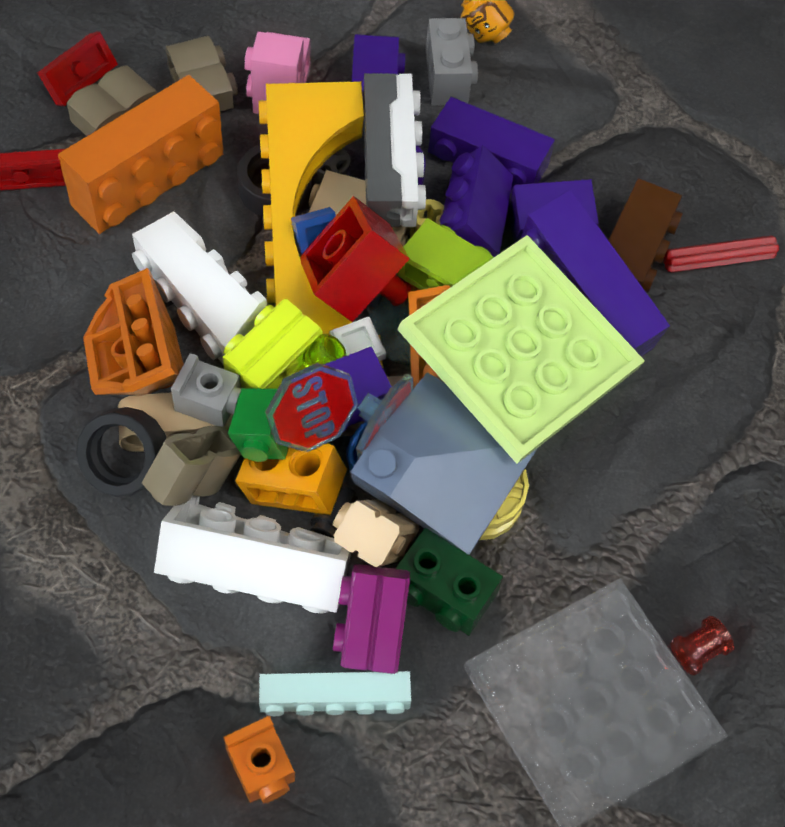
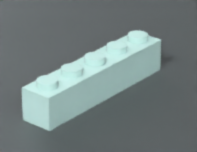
(334, 693)

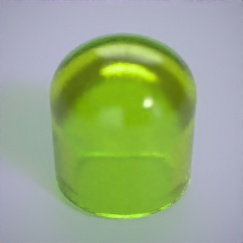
(323, 350)

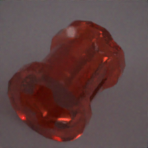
(702, 645)

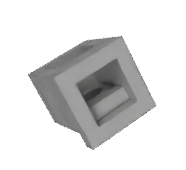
(206, 391)

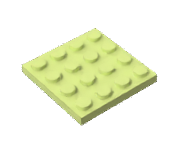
(520, 347)

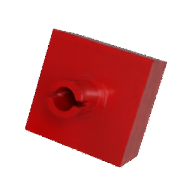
(356, 261)

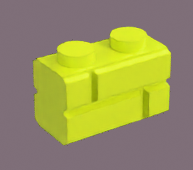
(272, 347)

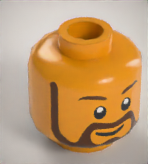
(488, 19)

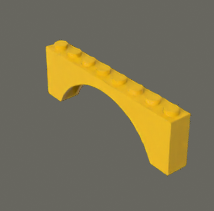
(304, 131)

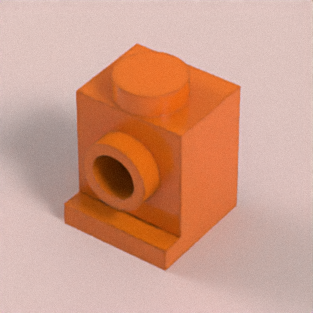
(250, 742)

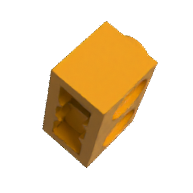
(298, 483)

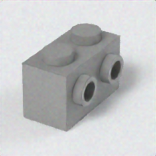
(449, 60)

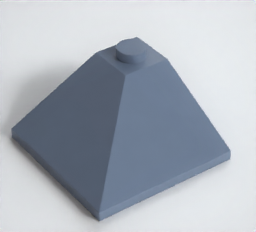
(438, 465)

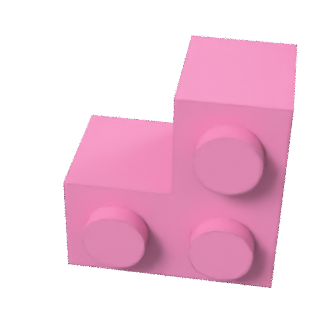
(275, 60)

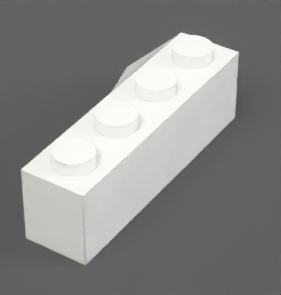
(197, 283)
(251, 556)

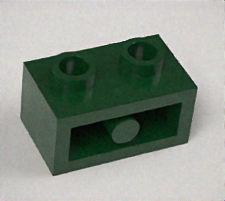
(449, 582)

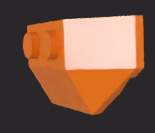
(132, 340)

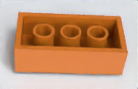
(142, 153)

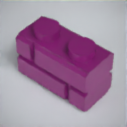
(373, 618)

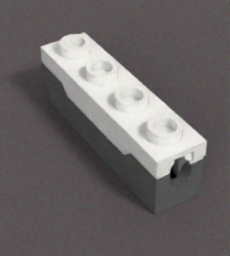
(390, 148)

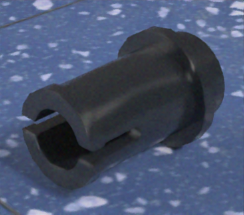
(324, 523)

